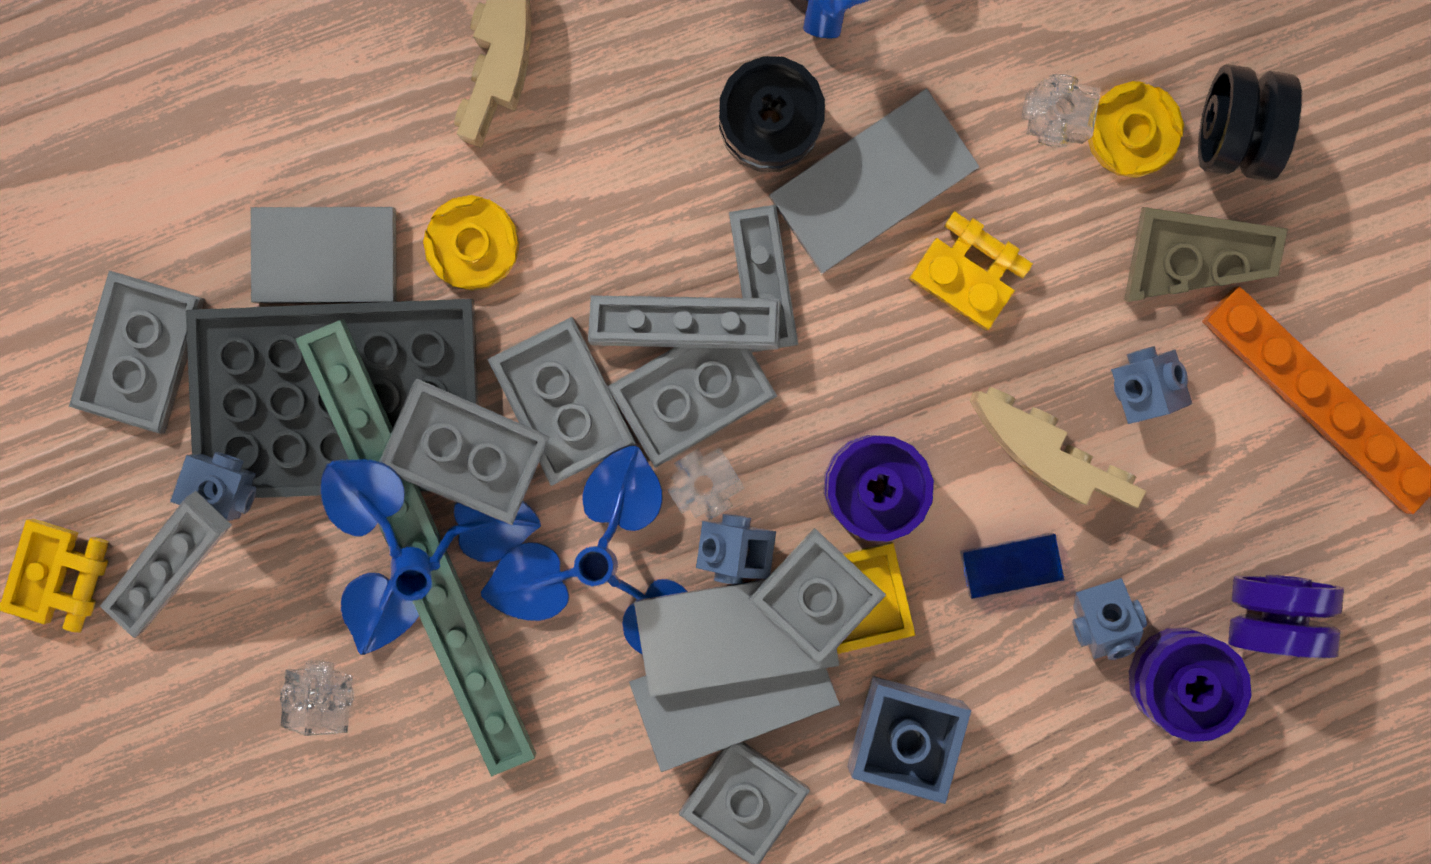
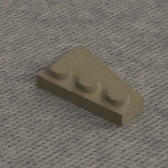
(1195, 251)

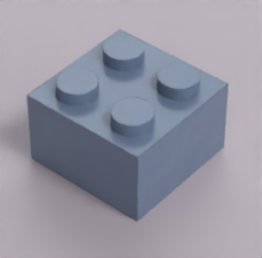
(908, 739)

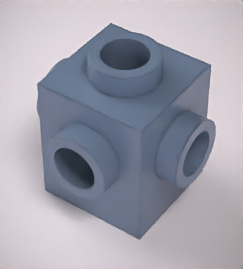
(1151, 384)
(218, 481)
(735, 549)
(1108, 620)

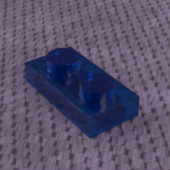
(1012, 565)

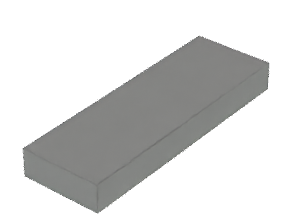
(763, 264)

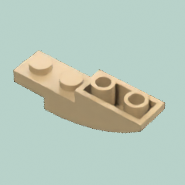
(499, 76)
(1036, 445)

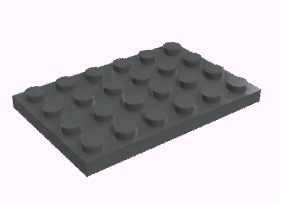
(260, 400)

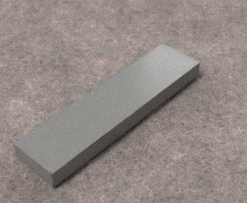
(684, 322)
(165, 564)

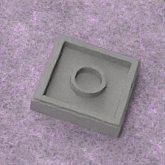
(817, 596)
(744, 801)

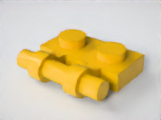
(962, 283)
(40, 570)

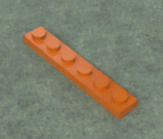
(1321, 399)

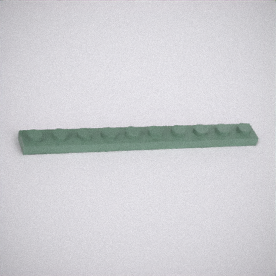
(446, 608)

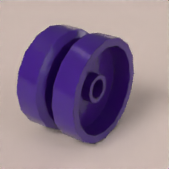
(904, 497)
(1286, 615)
(1217, 681)

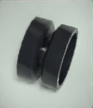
(775, 86)
(1249, 122)

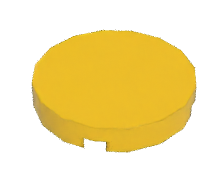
(1136, 129)
(471, 243)

